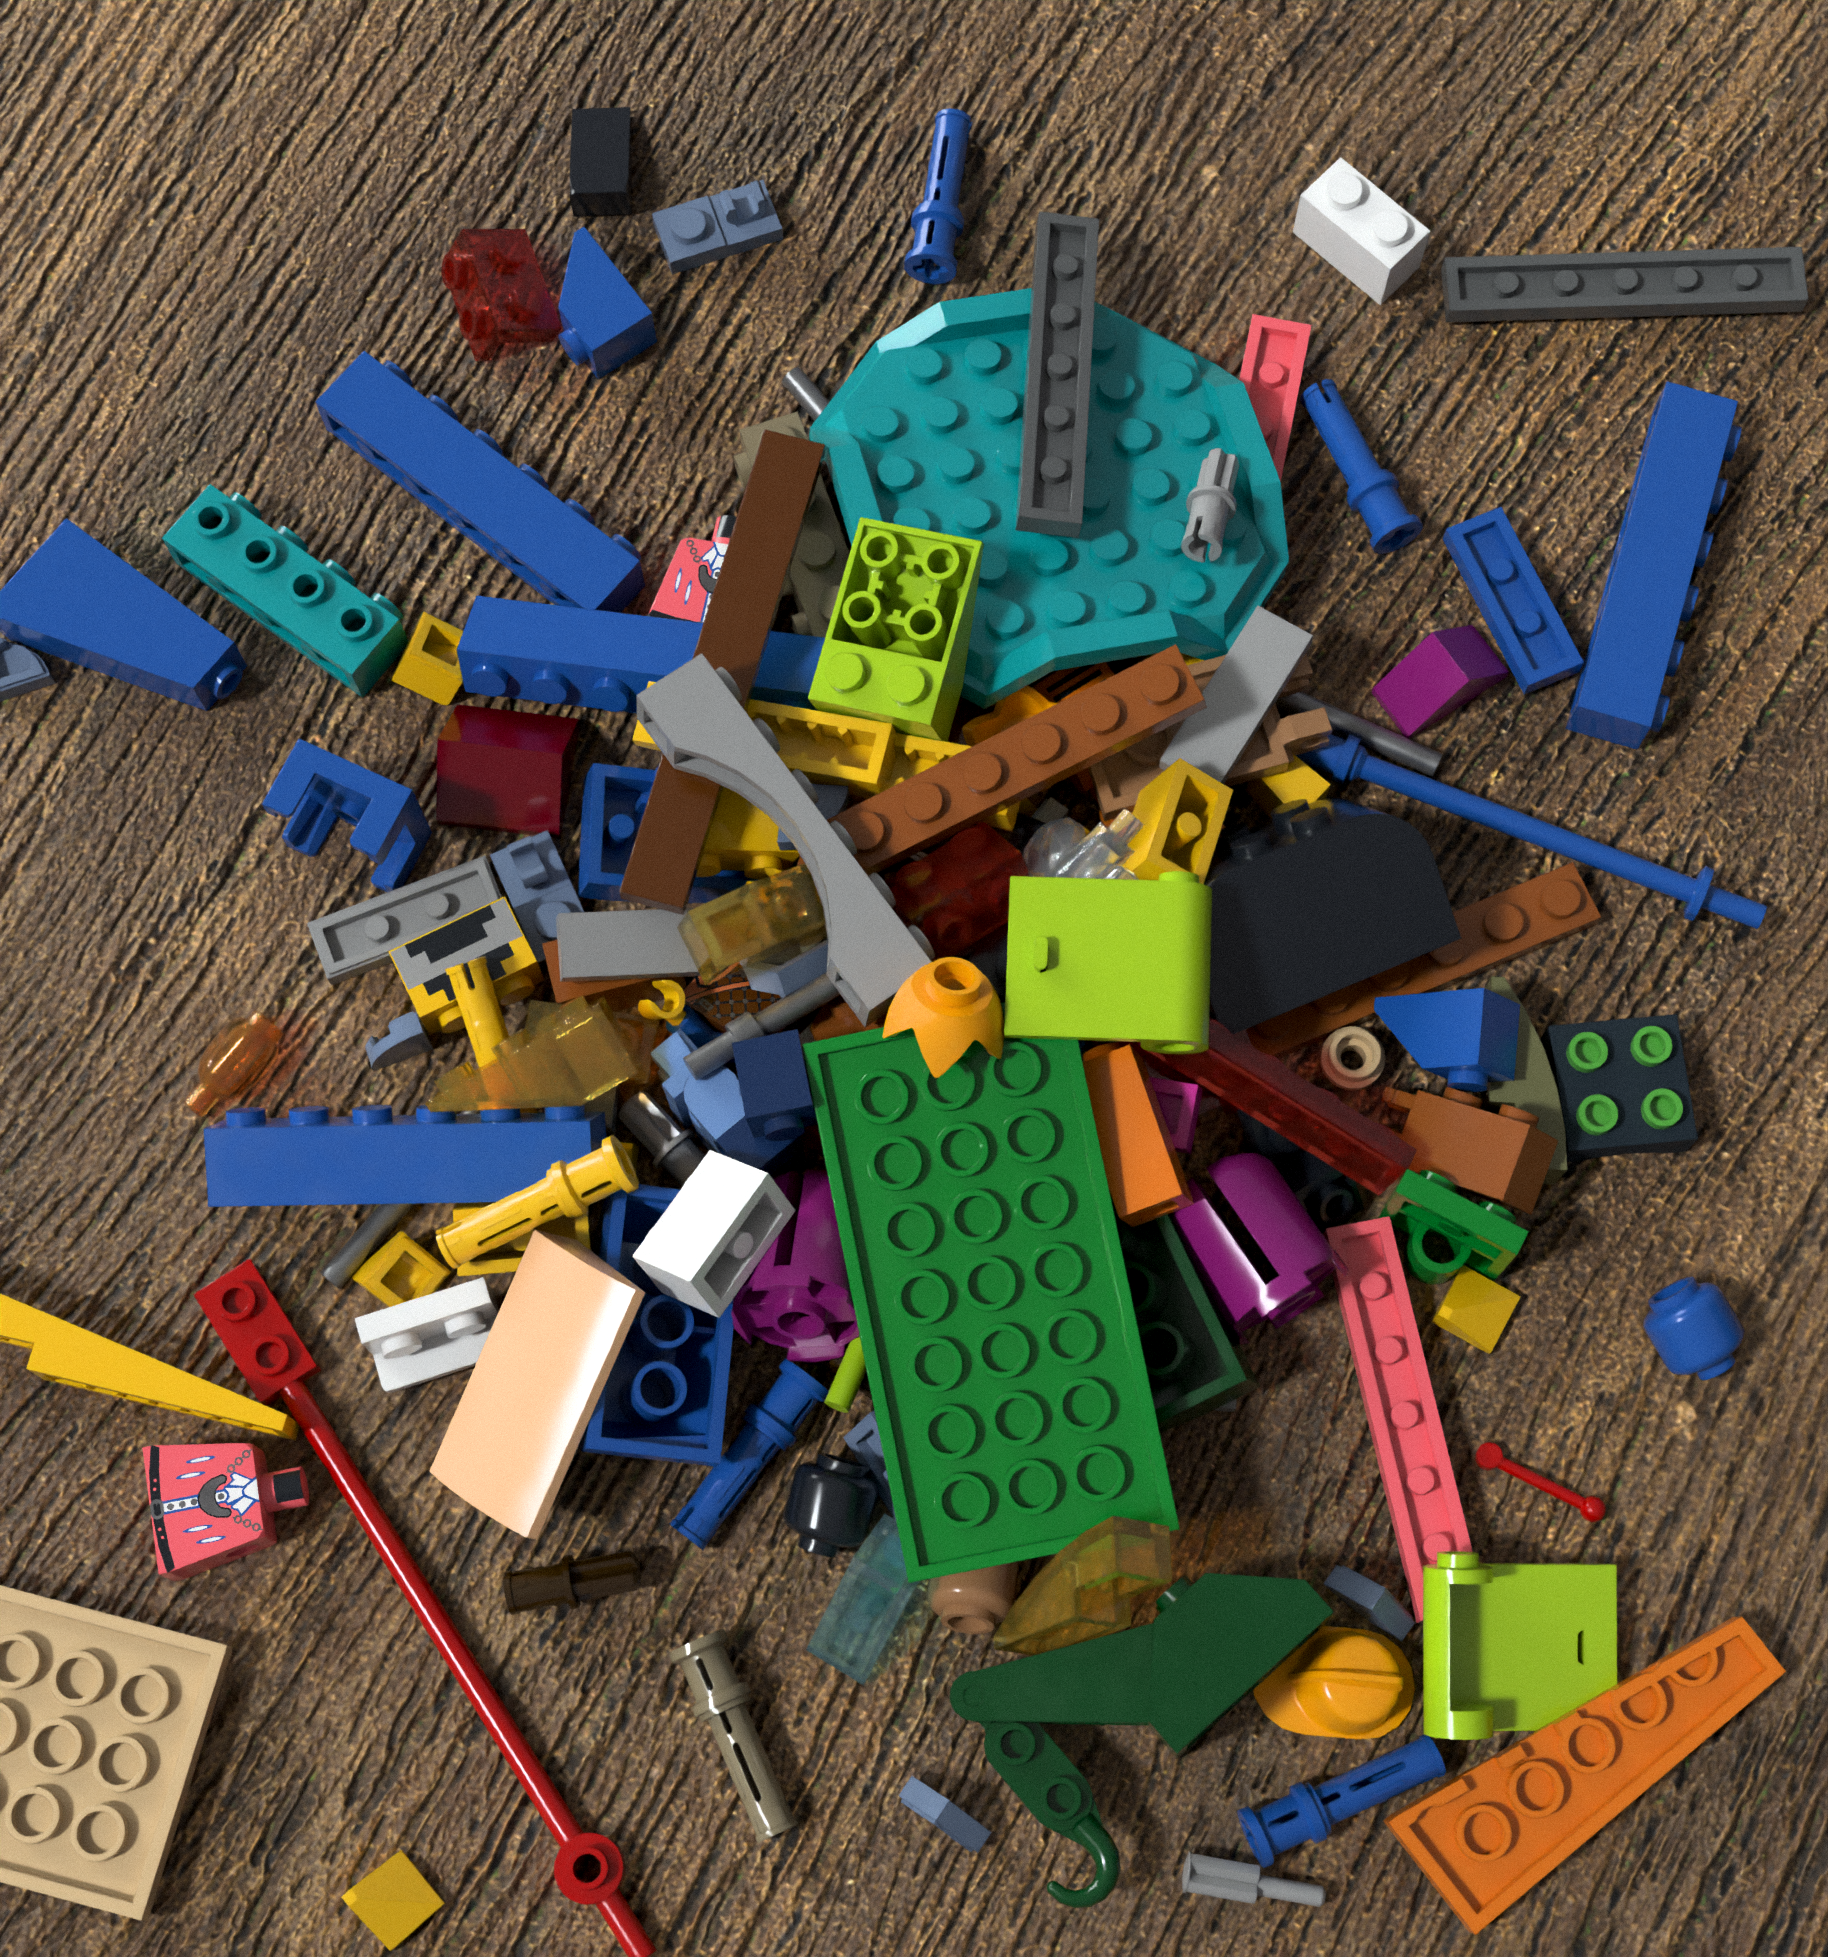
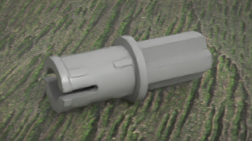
(1210, 506)
(662, 1136)

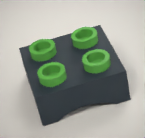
(1621, 1086)

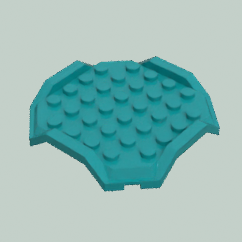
(934, 444)

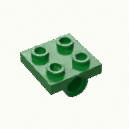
(1479, 1235)

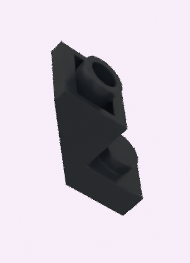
(1320, 1188)

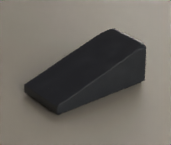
(601, 162)

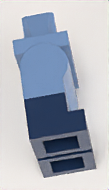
(718, 1111)

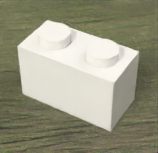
(1360, 231)
(714, 1233)

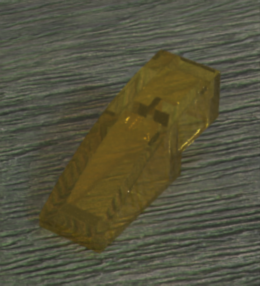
(1088, 1587)

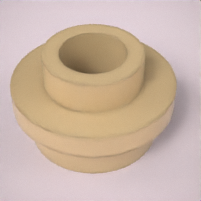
(1361, 1042)

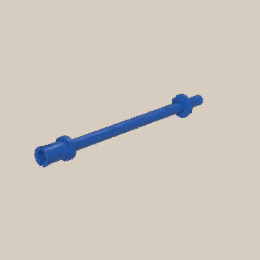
(1351, 761)

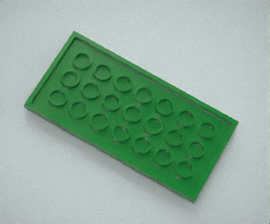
(988, 1297)

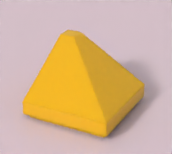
(401, 1272)
(1476, 1309)
(394, 1900)

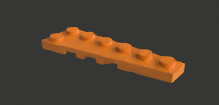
(1544, 1796)

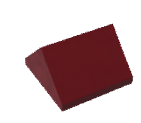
(505, 770)

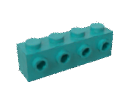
(287, 589)

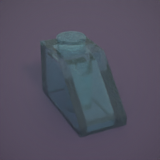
(866, 1605)

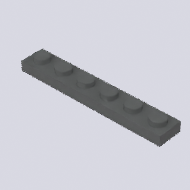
(1624, 284)
(1058, 375)

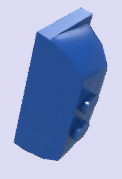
(675, 1362)

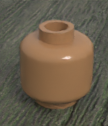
(975, 1598)

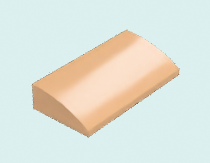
(537, 1382)

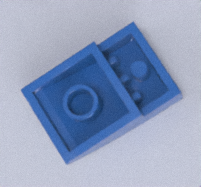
(610, 821)

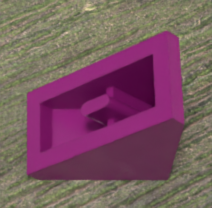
(1438, 678)

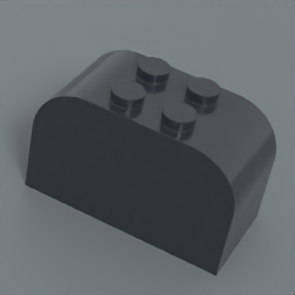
(1317, 906)

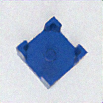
(323, 786)

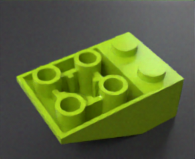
(900, 629)

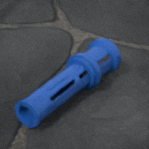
(938, 218)
(1370, 489)
(768, 1428)
(1312, 1810)

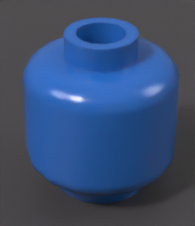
(1693, 1328)

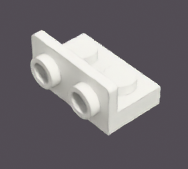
(429, 1334)

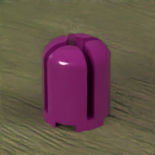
(1279, 1228)
(801, 1284)

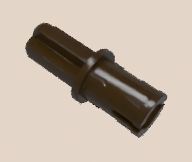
(571, 1581)

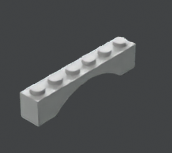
(707, 733)

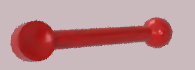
(1490, 1456)

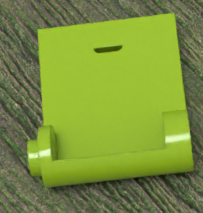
(1120, 961)
(1513, 1643)

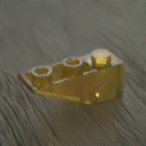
(752, 923)
(555, 1068)

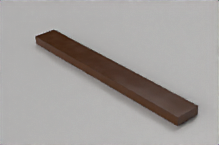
(732, 638)

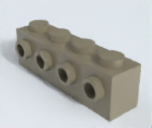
(821, 546)

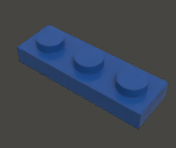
(1512, 600)

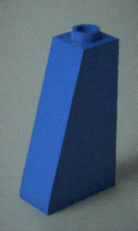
(111, 618)

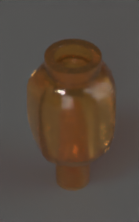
(235, 1061)

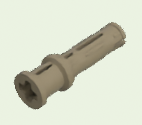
(722, 1703)

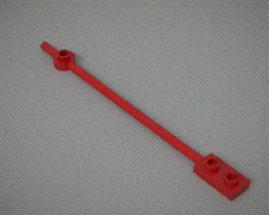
(275, 1367)

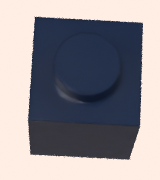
(775, 1085)

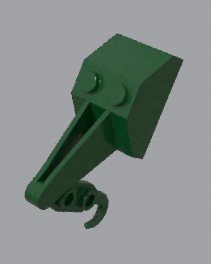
(1170, 1675)

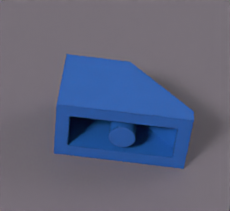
(600, 310)
(1456, 1034)

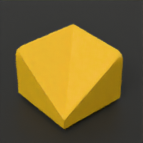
(431, 660)

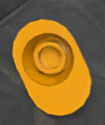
(1340, 1686)

